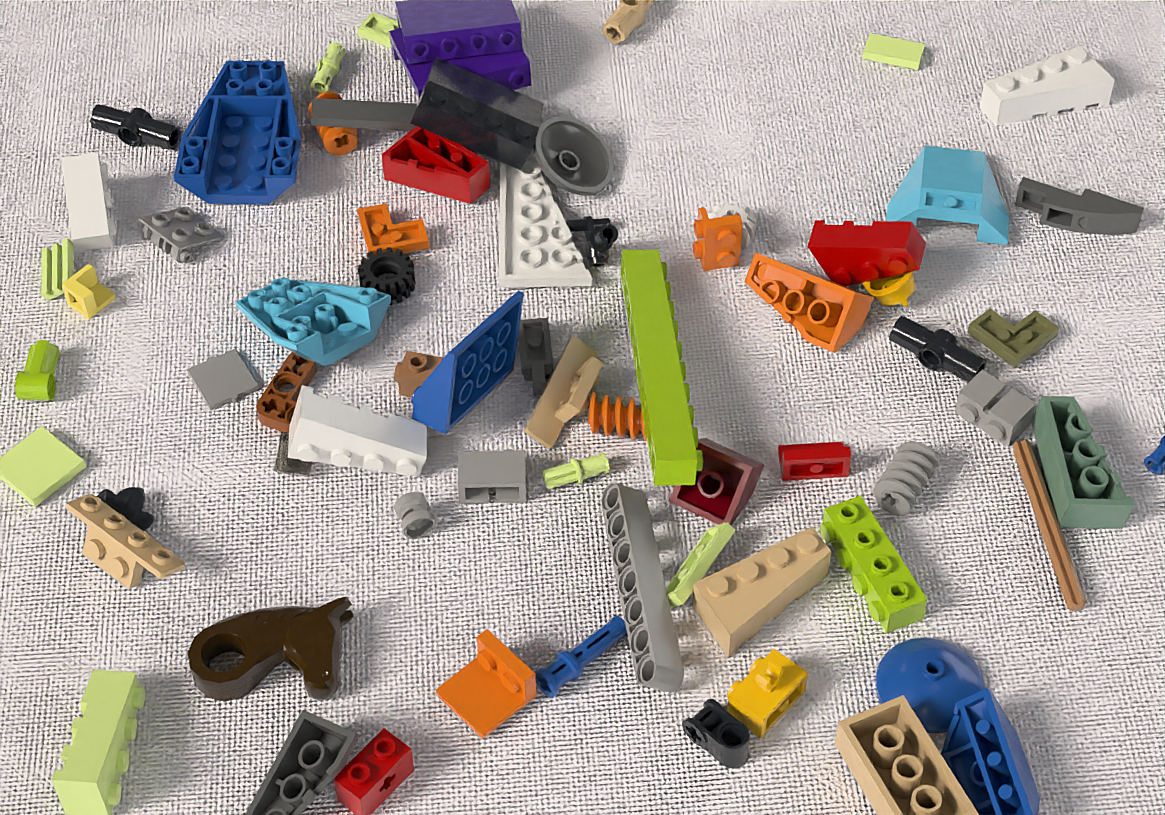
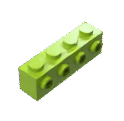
(873, 564)

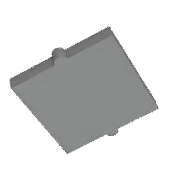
(223, 379)

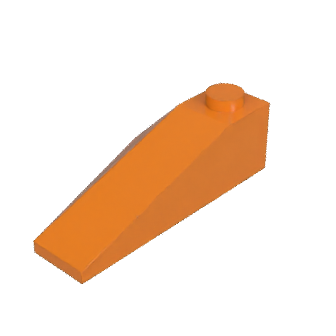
(817, 307)

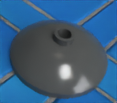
(573, 155)

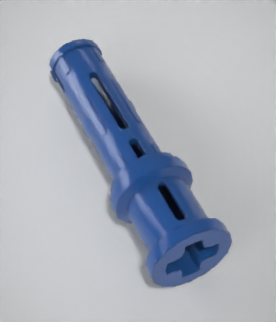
(569, 664)

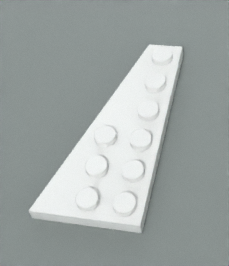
(533, 234)

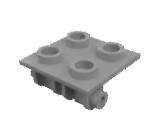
(178, 232)

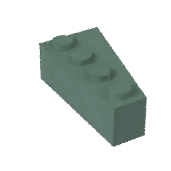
(1075, 468)

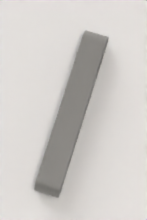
(642, 588)

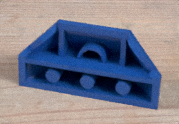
(989, 758)

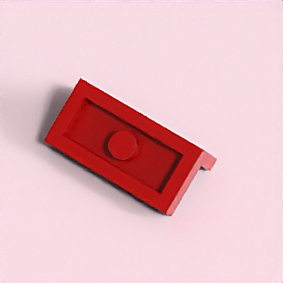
(814, 460)

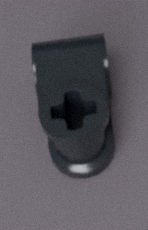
(714, 729)

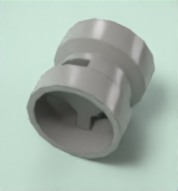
(415, 517)

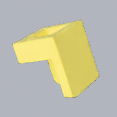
(86, 293)

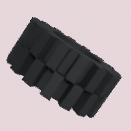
(388, 263)

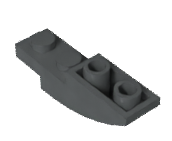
(1083, 214)

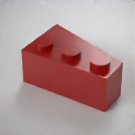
(436, 166)
(866, 252)

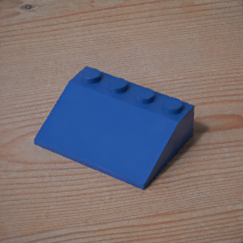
(470, 369)

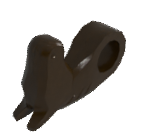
(266, 638)

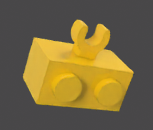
(766, 692)

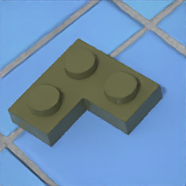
(1013, 342)

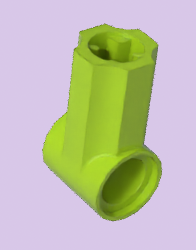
(38, 377)

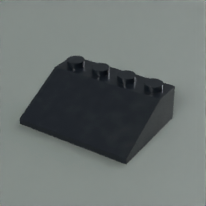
(478, 113)

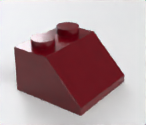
(721, 486)

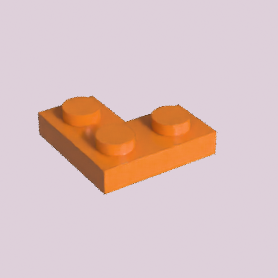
(381, 233)

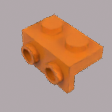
(717, 240)

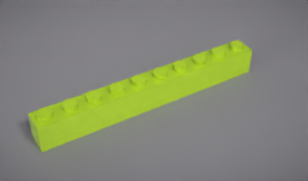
(659, 370)

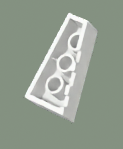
(1046, 86)
(355, 437)

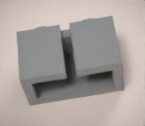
(1000, 418)
(489, 469)

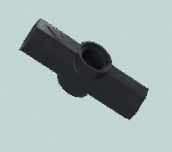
(135, 127)
(937, 349)

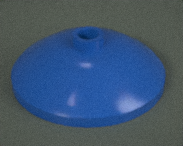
(929, 695)

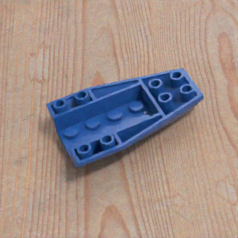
(242, 137)

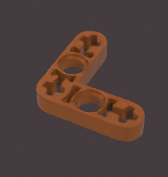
(284, 401)

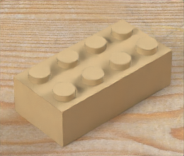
(899, 763)

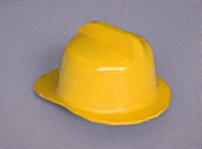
(892, 289)

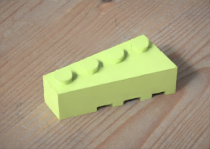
(99, 744)

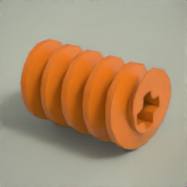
(336, 139)
(616, 416)

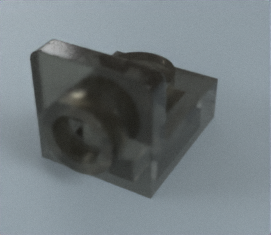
(290, 465)

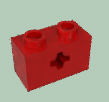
(374, 773)

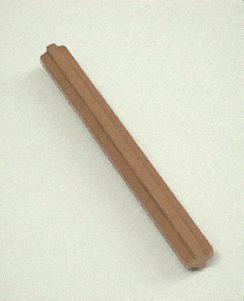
(1049, 526)

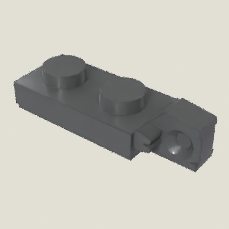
(535, 352)

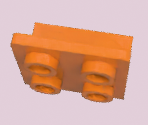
(489, 686)

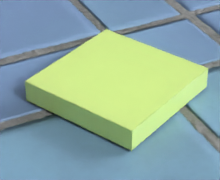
(39, 466)

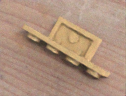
(565, 392)
(120, 545)

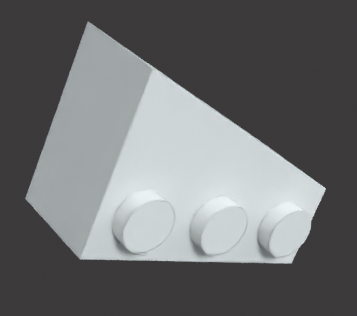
(88, 202)

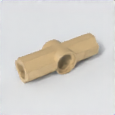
(625, 18)

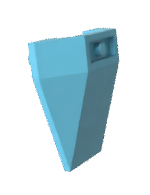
(954, 188)
(316, 318)

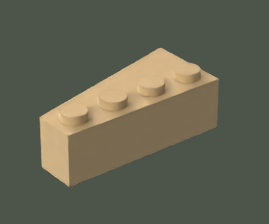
(758, 588)

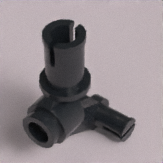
(599, 237)

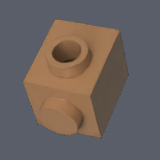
(414, 371)

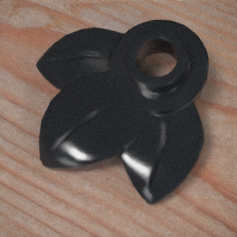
(129, 503)

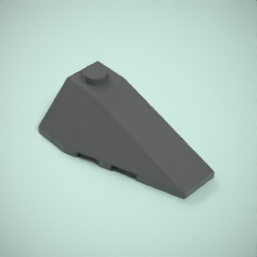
(304, 766)

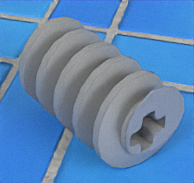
(905, 477)

